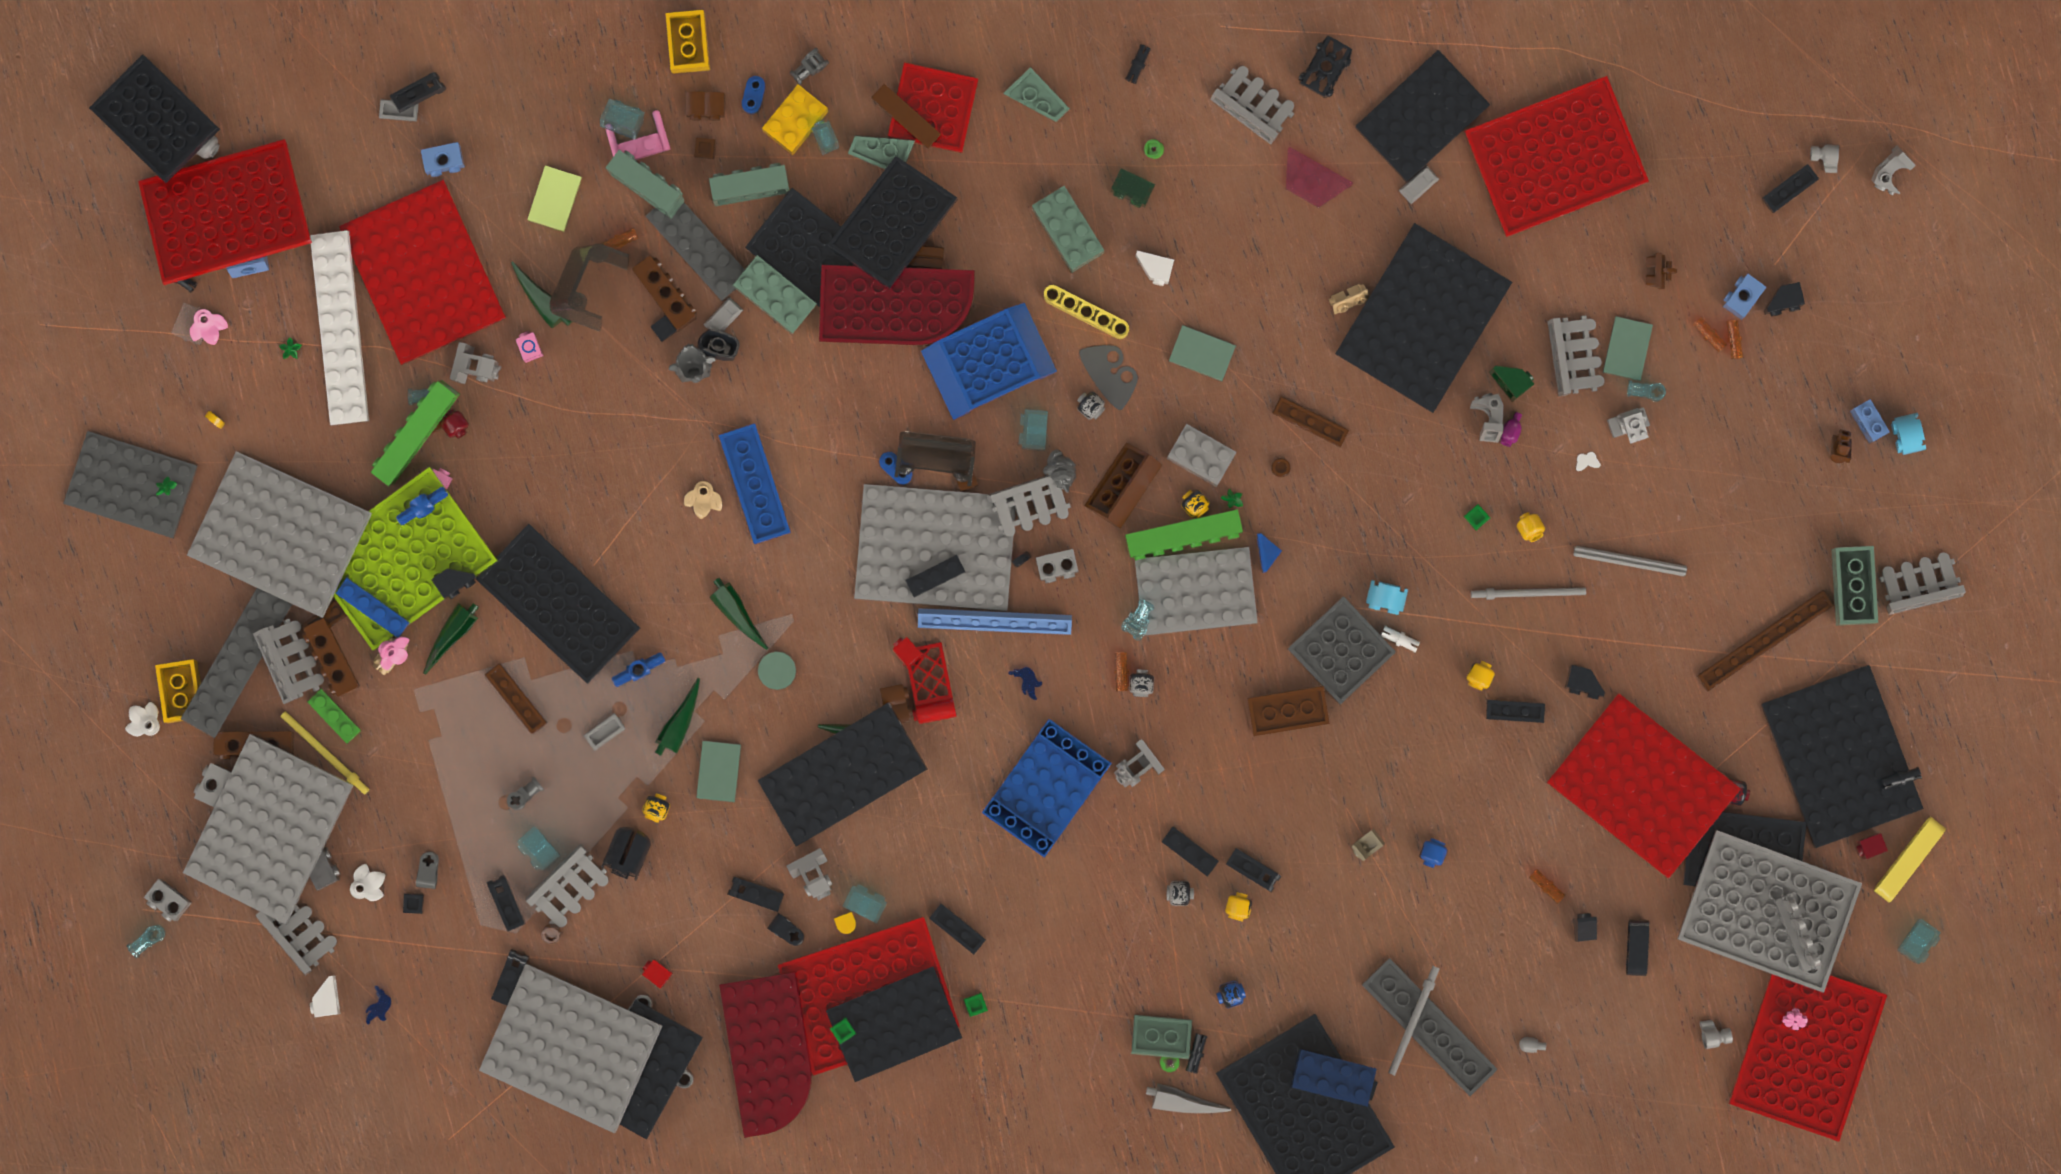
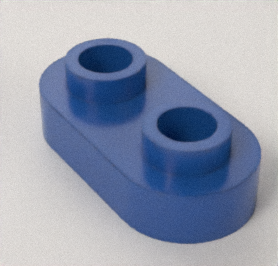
(753, 94)
(890, 469)

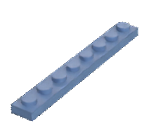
(994, 621)

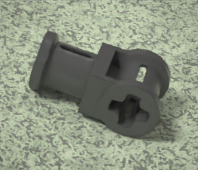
(809, 66)
(525, 793)

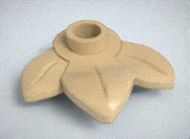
(703, 502)

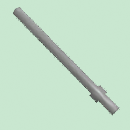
(1491, 594)
(1428, 986)

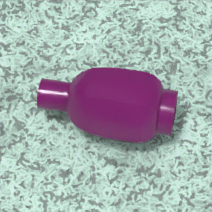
(1511, 430)

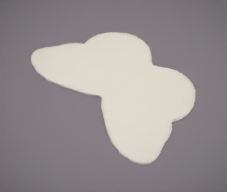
(1585, 460)

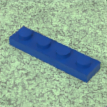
(372, 607)

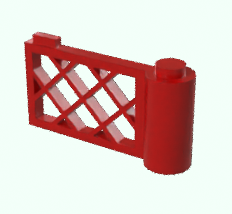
(932, 708)

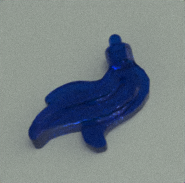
(1029, 681)
(380, 1008)

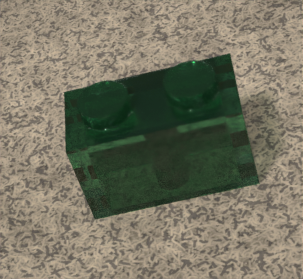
(1132, 188)

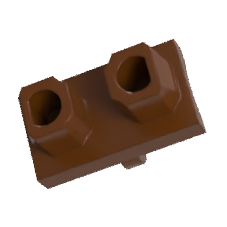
(1658, 263)
(1841, 447)

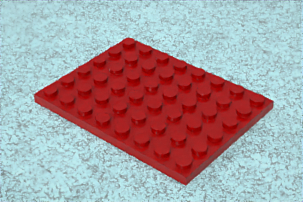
(1556, 156)
(225, 212)
(422, 272)
(1643, 786)
(854, 970)
(1813, 1071)

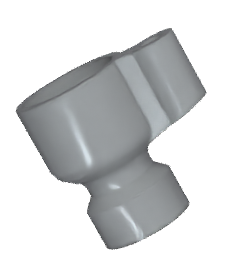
(1828, 154)
(1712, 1037)

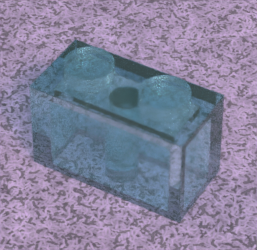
(622, 119)
(825, 137)
(1034, 430)
(538, 849)
(865, 903)
(1919, 941)

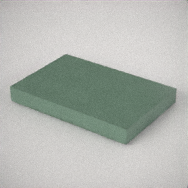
(1627, 348)
(1202, 353)
(718, 771)
(1161, 1036)

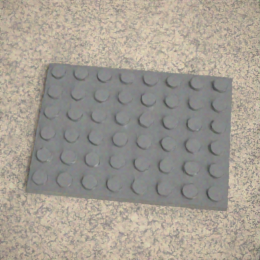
(919, 528)
(279, 534)
(268, 828)
(1737, 914)
(570, 1048)

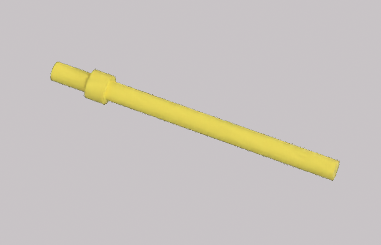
(351, 777)

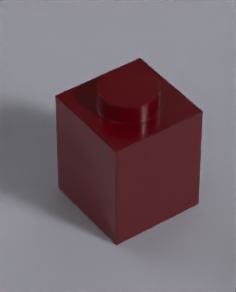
(1871, 846)

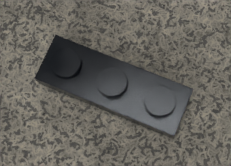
(1790, 188)
(935, 576)
(1515, 711)
(1190, 851)
(957, 929)

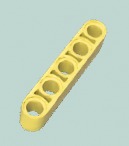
(1092, 320)
(1909, 859)

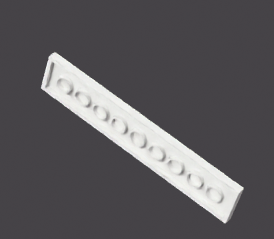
(339, 328)

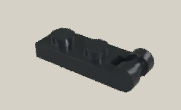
(417, 92)
(1252, 869)
(756, 894)
(506, 903)
(509, 977)

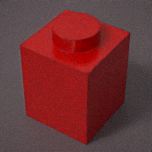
(906, 652)
(656, 973)

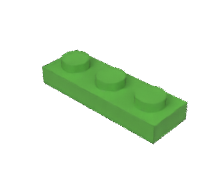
(334, 716)

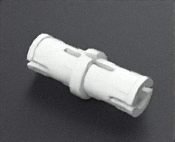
(1400, 639)

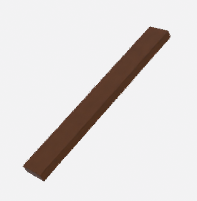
(1765, 640)

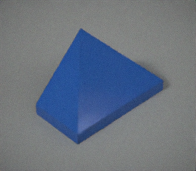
(1267, 551)

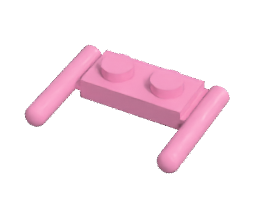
(645, 145)

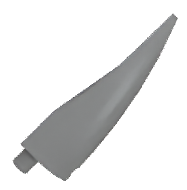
(1175, 1100)

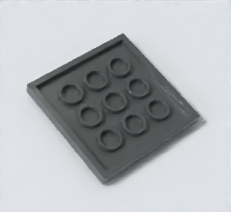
(1341, 650)

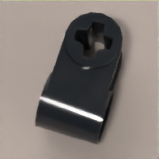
(783, 928)

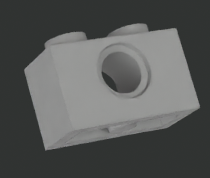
(202, 790)

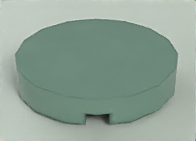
(777, 670)

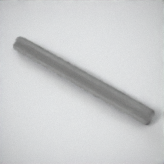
(1631, 561)

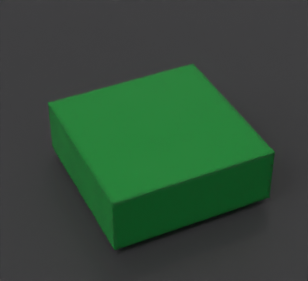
(1477, 517)
(975, 1004)
(843, 1030)

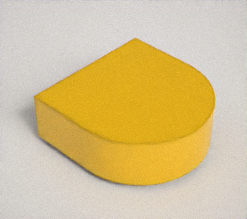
(214, 419)
(845, 923)

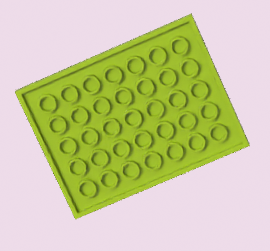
(401, 560)

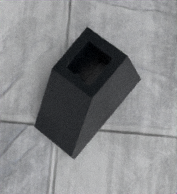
(1786, 298)
(451, 581)
(1584, 681)
(1585, 927)

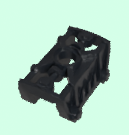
(1331, 75)

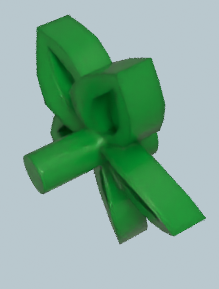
(290, 349)
(165, 486)
(1233, 499)

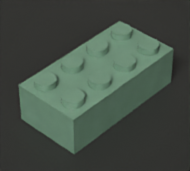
(645, 184)
(749, 185)
(1067, 229)
(774, 294)
(1854, 585)

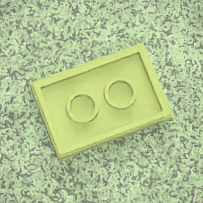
(554, 198)

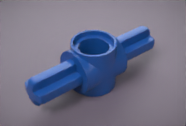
(422, 506)
(647, 664)

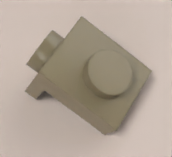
(1367, 845)

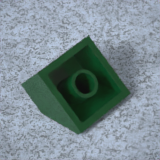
(1512, 381)

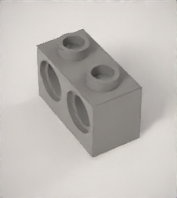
(1055, 560)
(169, 896)

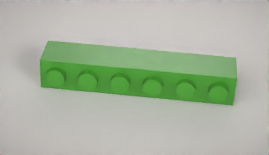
(415, 432)
(1183, 534)

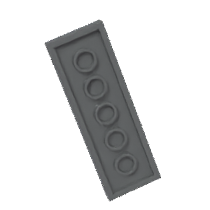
(699, 249)

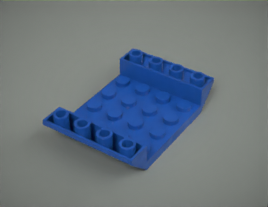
(988, 360)
(1046, 788)

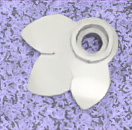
(141, 718)
(369, 881)

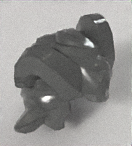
(692, 364)
(1060, 469)

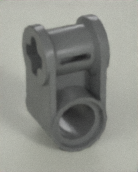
(427, 875)

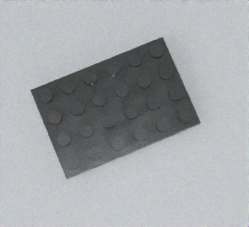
(121, 484)

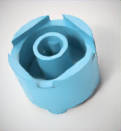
(1909, 434)
(1386, 596)

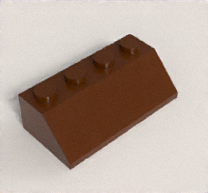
(1123, 485)

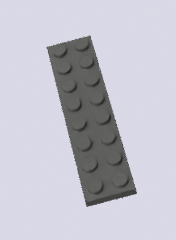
(234, 664)
(1433, 1030)

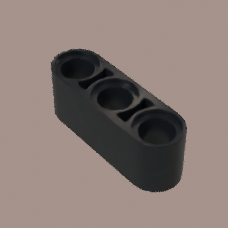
(1637, 947)

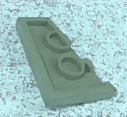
(1037, 95)
(880, 150)

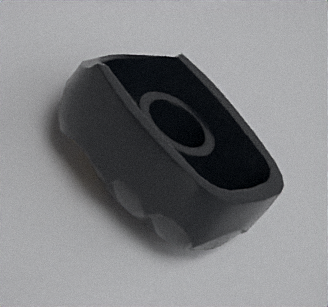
(718, 345)

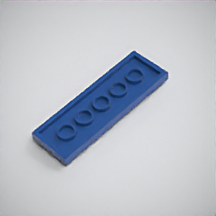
(754, 484)

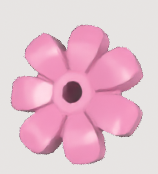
(1795, 1019)

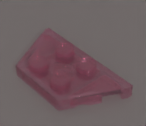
(1312, 180)

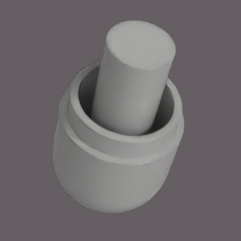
(1531, 1045)

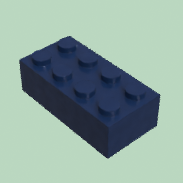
(1333, 1077)

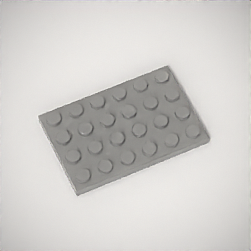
(1197, 590)

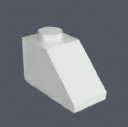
(1156, 267)
(326, 999)

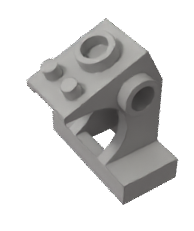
(1893, 162)
(486, 368)
(1630, 423)
(1494, 428)
(1145, 758)
(819, 886)

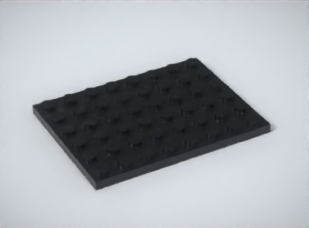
(1423, 318)
(1836, 751)
(1297, 1127)

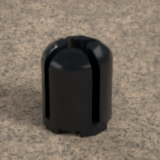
(635, 856)

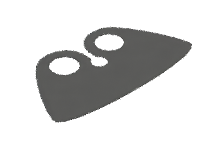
(1109, 384)

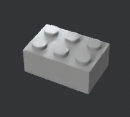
(1201, 455)

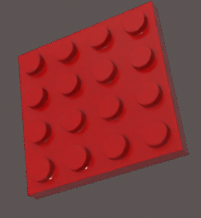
(941, 100)

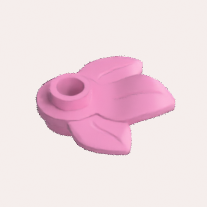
(209, 329)
(393, 652)

